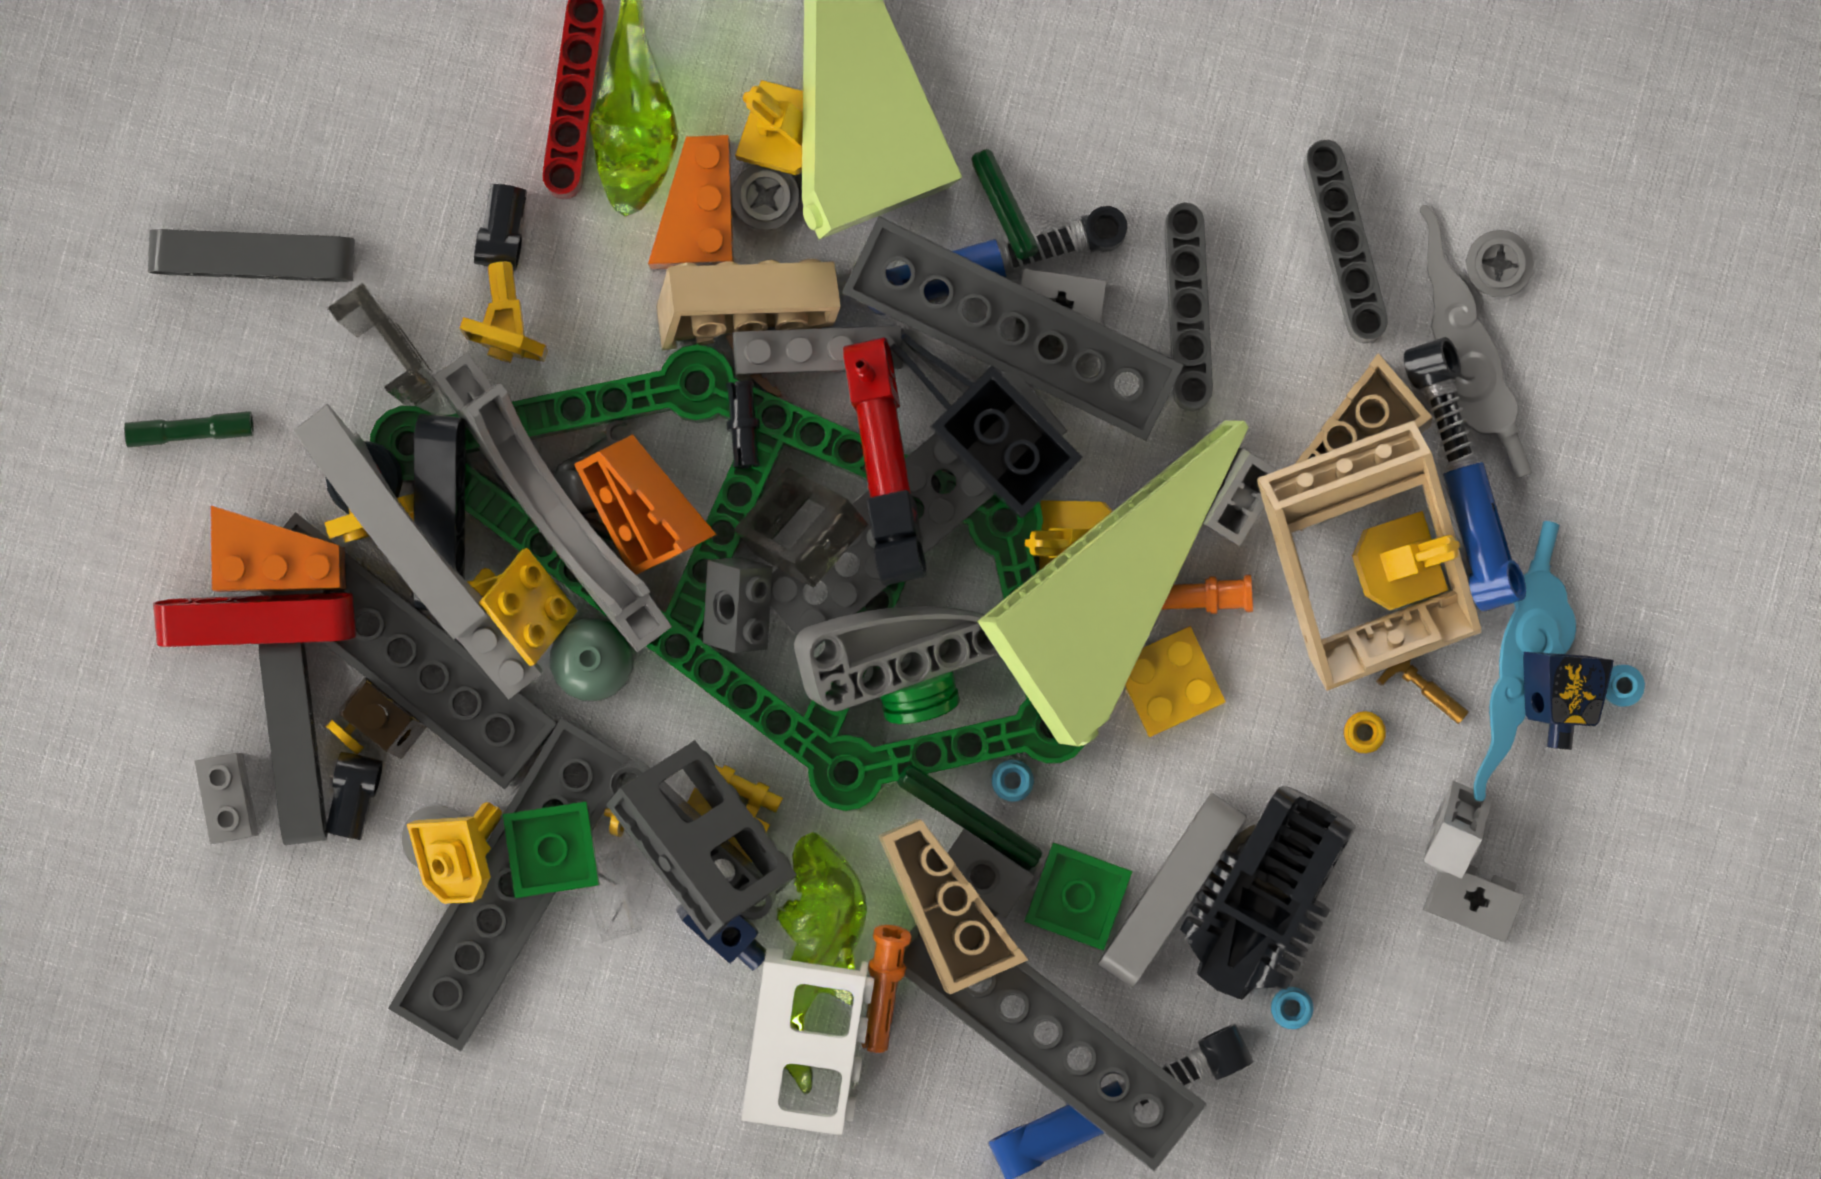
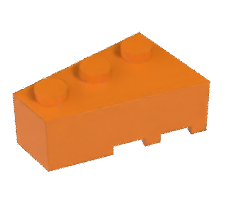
(698, 207)
(640, 505)
(266, 557)

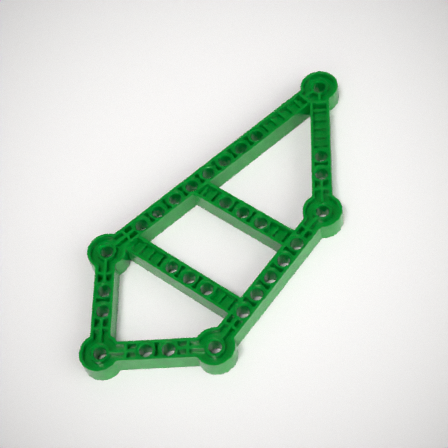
(815, 736)

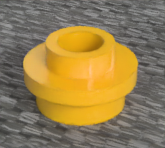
(1376, 725)

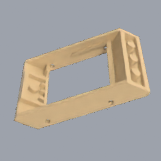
(1339, 484)

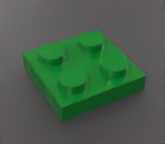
(551, 849)
(1078, 896)

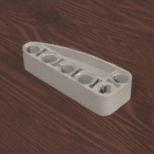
(881, 641)

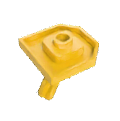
(773, 128)
(503, 321)
(1063, 525)
(1402, 561)
(454, 853)

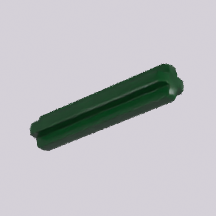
(1004, 204)

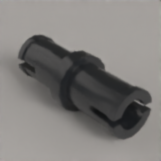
(743, 424)

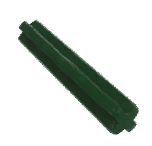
(969, 817)

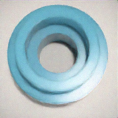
(1636, 690)
(1025, 786)
(1305, 1011)

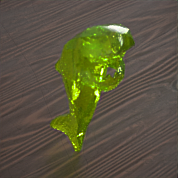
(633, 117)
(823, 924)

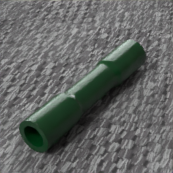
(216, 426)

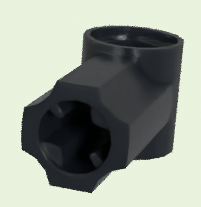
(500, 233)
(355, 784)

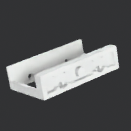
(780, 1044)

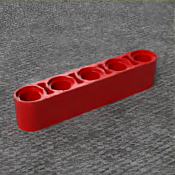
(578, 115)
(254, 619)

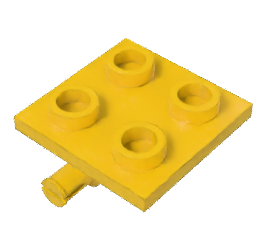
(525, 605)

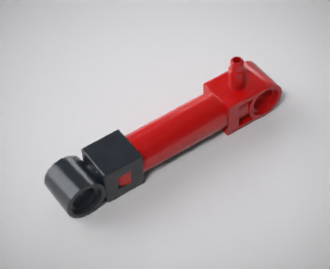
(890, 504)

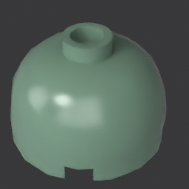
(591, 660)

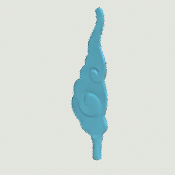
(1538, 624)

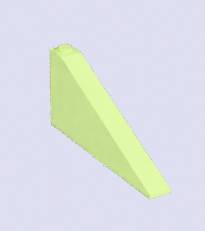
(865, 120)
(1089, 611)

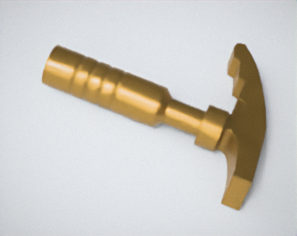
(1428, 689)

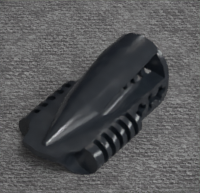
(1251, 927)

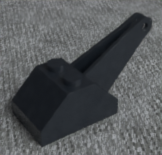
(997, 433)

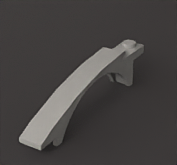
(517, 462)
(440, 588)

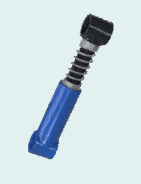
(1002, 259)
(1494, 575)
(1065, 1128)

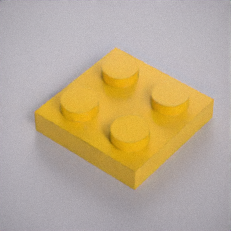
(1172, 682)

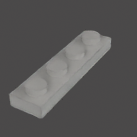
(803, 349)

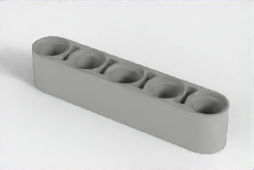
(1172, 890)

